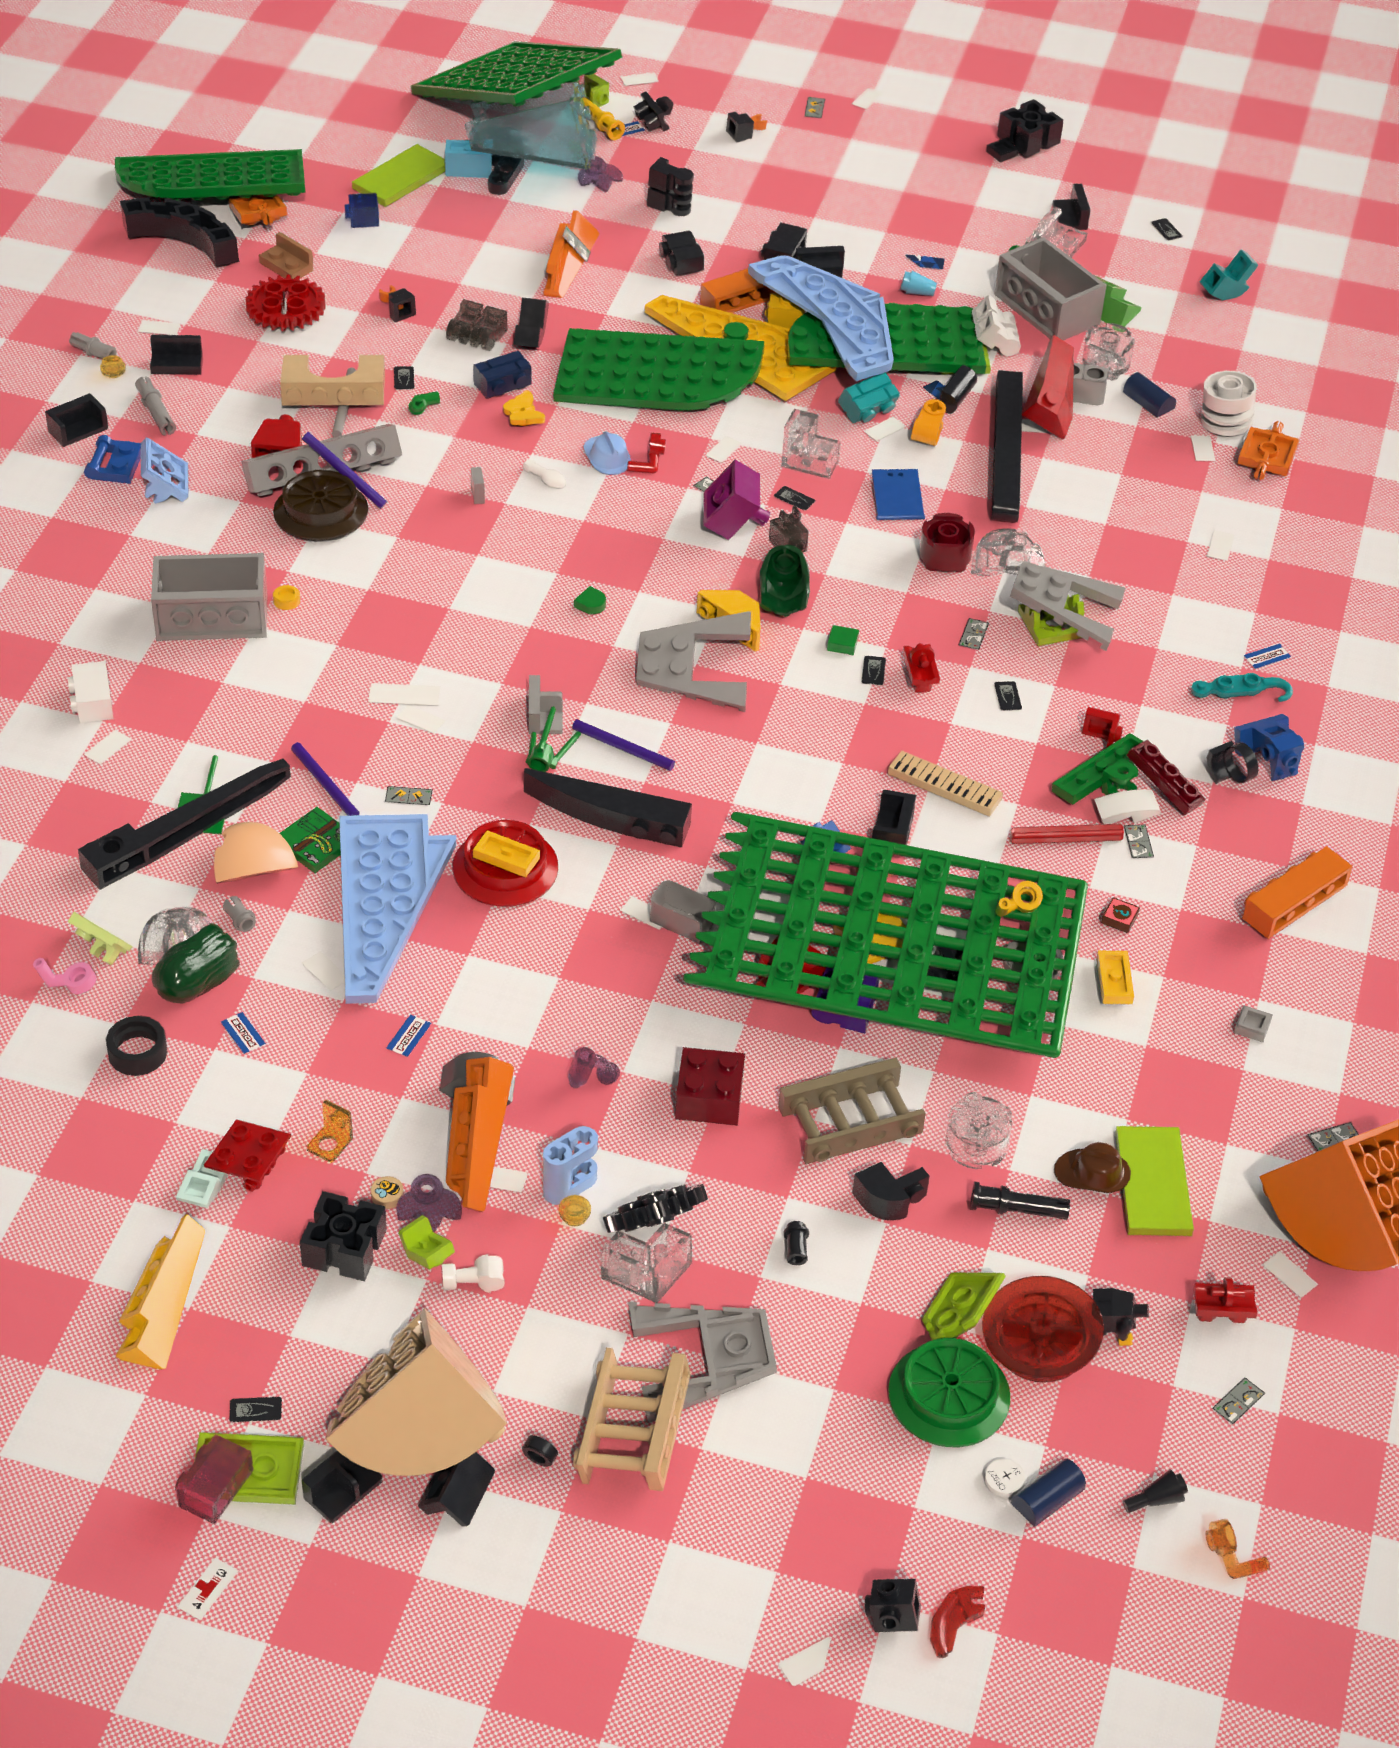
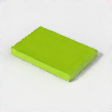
(275, 1466)

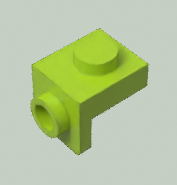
(424, 1245)

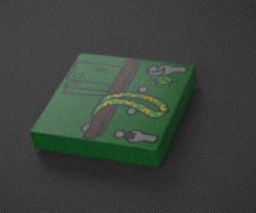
(314, 839)

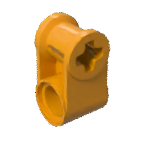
(929, 423)

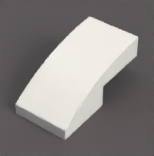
(1122, 805)

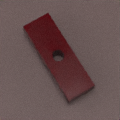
(1166, 777)

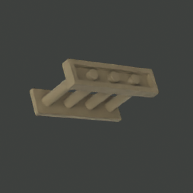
(844, 1086)

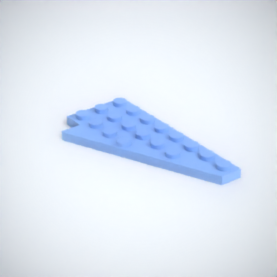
(386, 883)

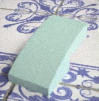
(201, 1183)

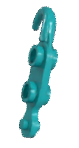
(1241, 685)

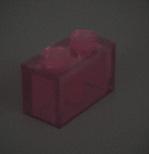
(214, 1478)

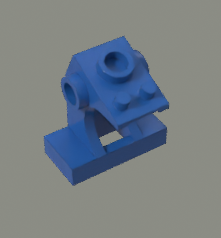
(1275, 741)

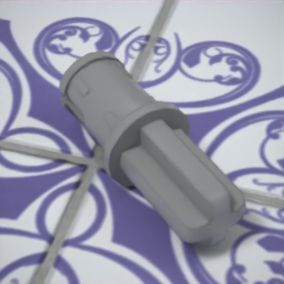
(92, 345)

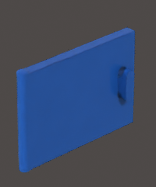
(897, 494)

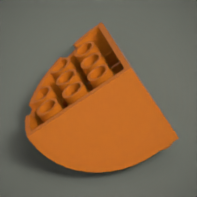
(1343, 1200)

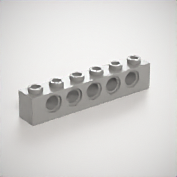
(383, 436)

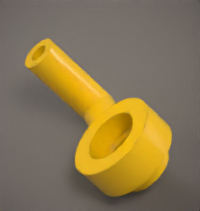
(1007, 905)

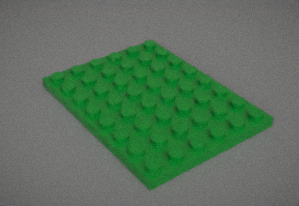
(516, 72)

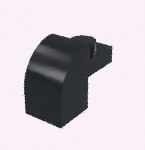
(886, 1196)

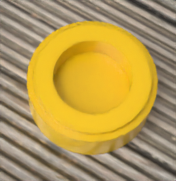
(286, 597)

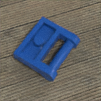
(121, 464)

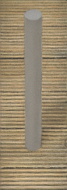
(341, 414)

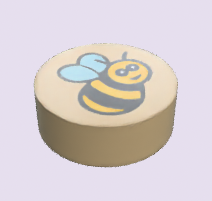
(386, 1192)

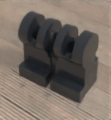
(670, 188)

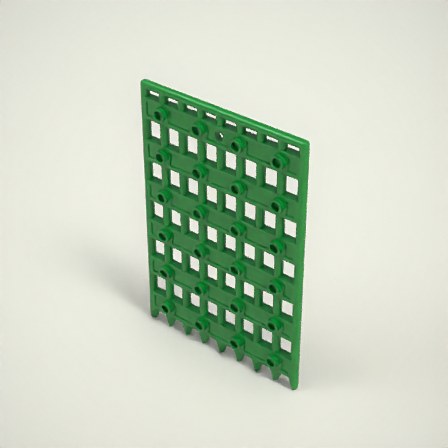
(918, 937)

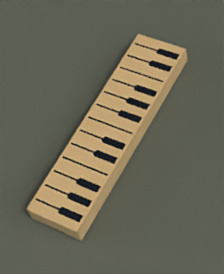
(945, 783)

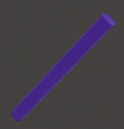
(343, 469)
(623, 745)
(326, 782)

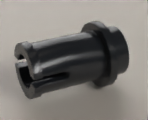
(796, 1236)

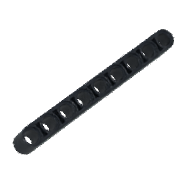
(1007, 446)

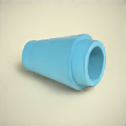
(917, 284)

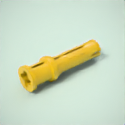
(605, 121)

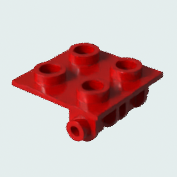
(248, 1152)

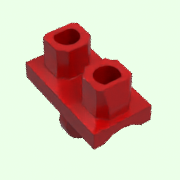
(921, 667)
(1225, 1300)

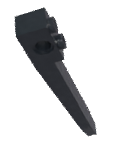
(129, 849)

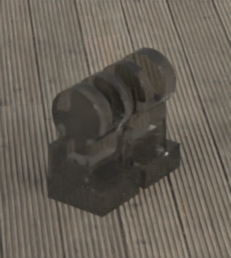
(477, 325)

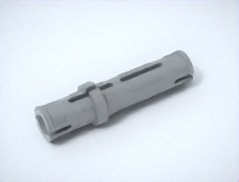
(152, 400)

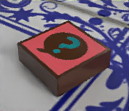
(1120, 915)

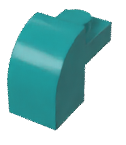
(1230, 281)

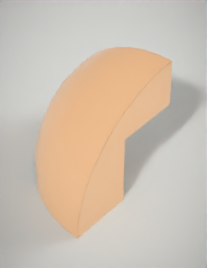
(251, 851)

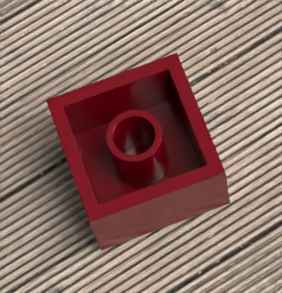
(710, 1086)

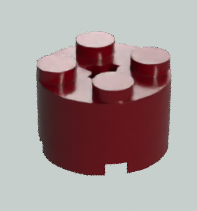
(946, 543)

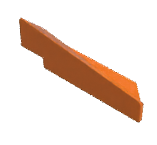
(477, 1129)

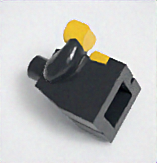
(1119, 1312)

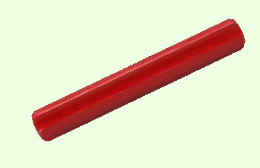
(1066, 833)

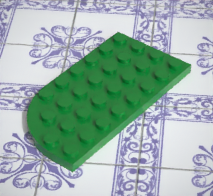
(214, 174)
(920, 339)
(654, 369)

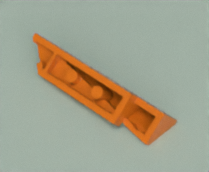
(564, 259)

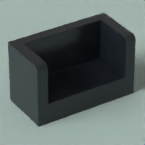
(76, 420)
(895, 817)

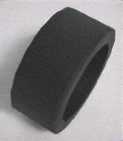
(139, 1063)

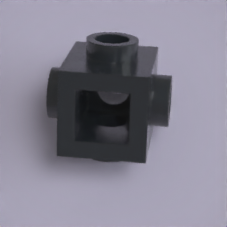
(894, 1605)

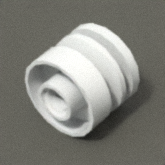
(1228, 403)

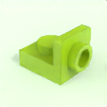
(596, 89)

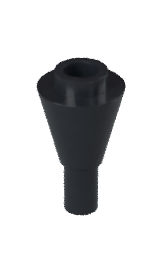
(1164, 1490)

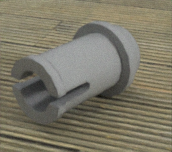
(242, 918)

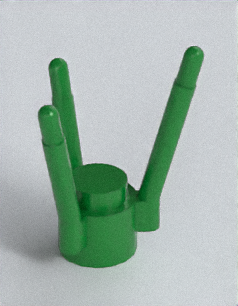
(542, 755)

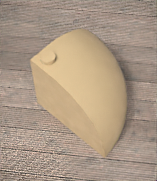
(417, 1406)

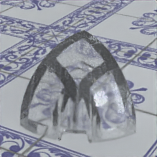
(1004, 551)
(166, 930)

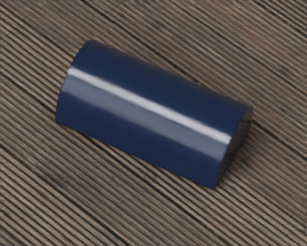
(1149, 394)
(1049, 1491)

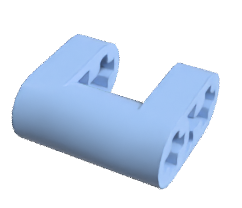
(561, 1166)

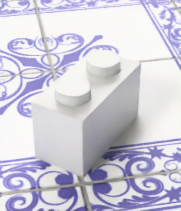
(91, 692)

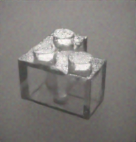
(805, 449)
(647, 1266)

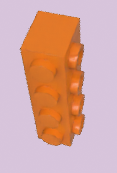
(1296, 892)

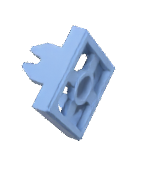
(159, 484)

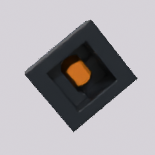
(741, 126)
(400, 303)

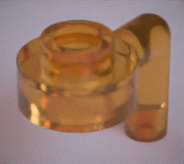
(1223, 1541)

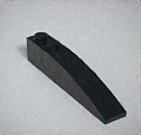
(612, 807)

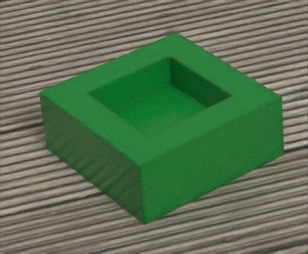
(843, 640)

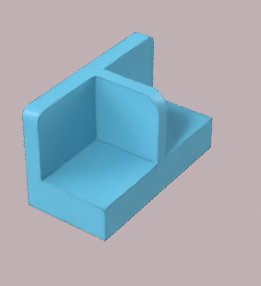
(466, 163)

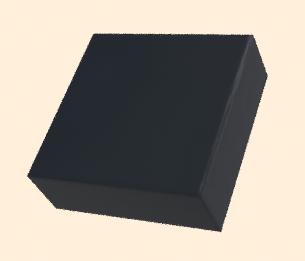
(1002, 150)

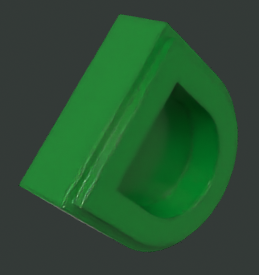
(591, 601)

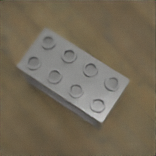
(1050, 289)
(209, 596)

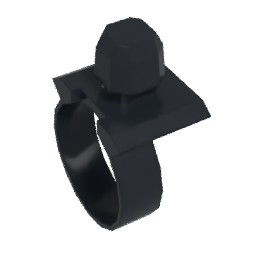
(1222, 763)

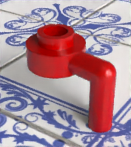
(656, 447)

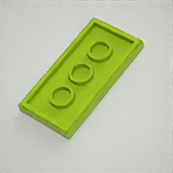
(401, 174)
(1158, 1189)

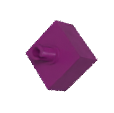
(733, 500)

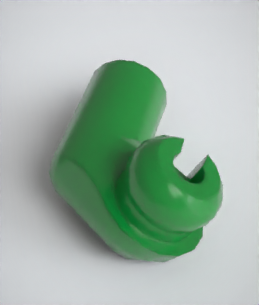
(421, 401)

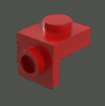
(1102, 725)

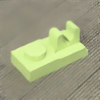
(104, 939)

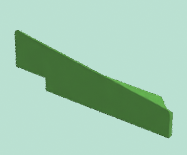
(1115, 308)

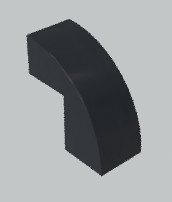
(532, 322)

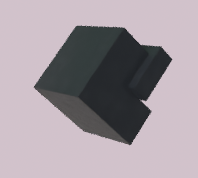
(825, 258)

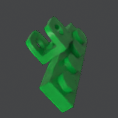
(1104, 769)

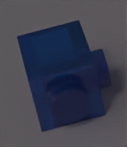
(362, 210)

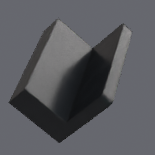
(1074, 210)
(176, 354)
(458, 1489)

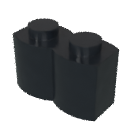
(682, 252)

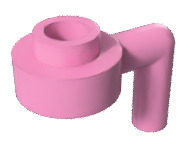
(77, 977)

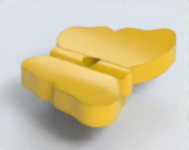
(522, 410)

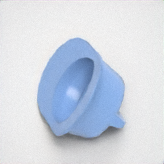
(607, 453)

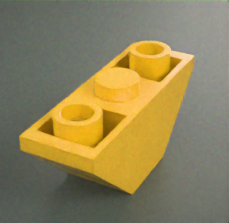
(727, 602)

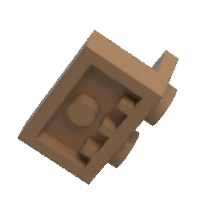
(288, 257)

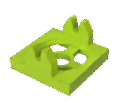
(1045, 634)

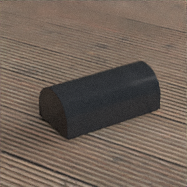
(958, 388)

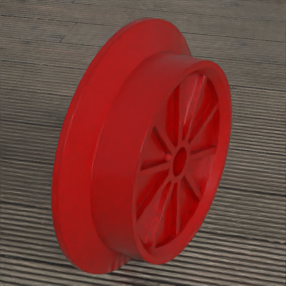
(498, 886)

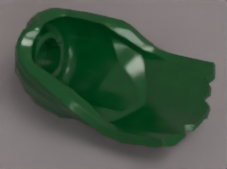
(784, 581)
(196, 965)

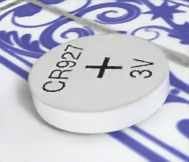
(1004, 1477)

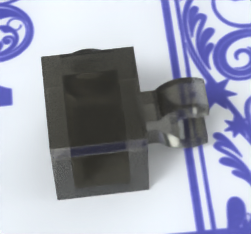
(789, 530)

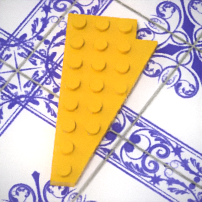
(703, 321)

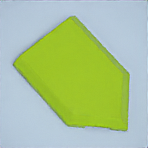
(961, 1303)

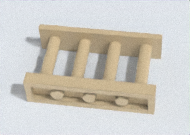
(659, 1436)

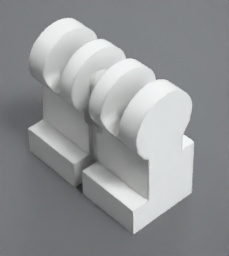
(996, 327)

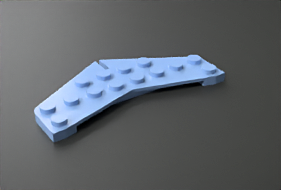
(848, 311)

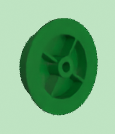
(949, 1393)

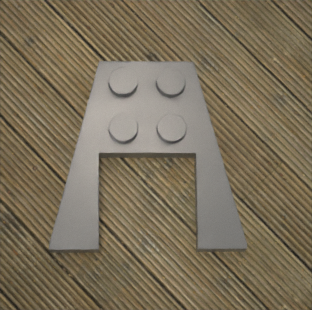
(1049, 588)
(668, 659)
(733, 1340)

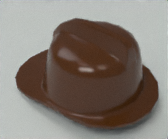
(1093, 1168)

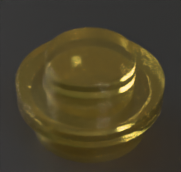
(112, 366)
(574, 1210)

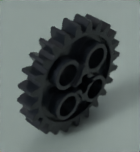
(655, 1208)

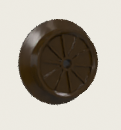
(320, 506)

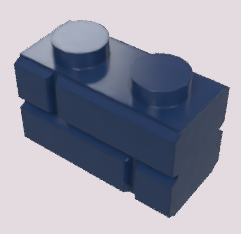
(502, 374)

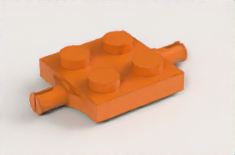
(257, 209)
(1268, 451)

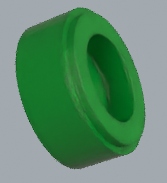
(736, 331)

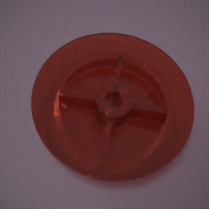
(1043, 1328)

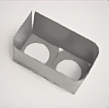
(1089, 384)
(682, 901)

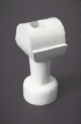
(486, 1272)

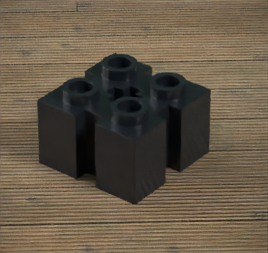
(1030, 127)
(343, 1236)

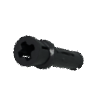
(1004, 1200)

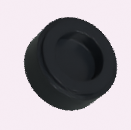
(539, 1451)

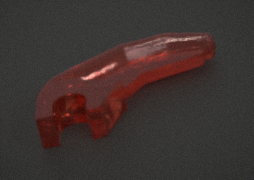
(952, 1614)

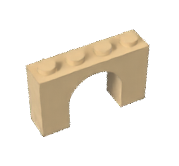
(360, 388)

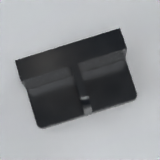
(338, 1486)

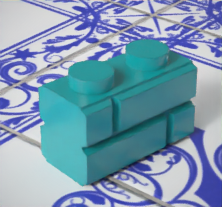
(869, 398)

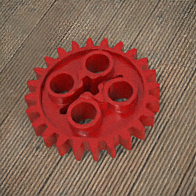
(267, 302)

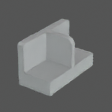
(540, 705)

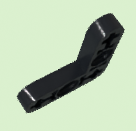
(499, 180)

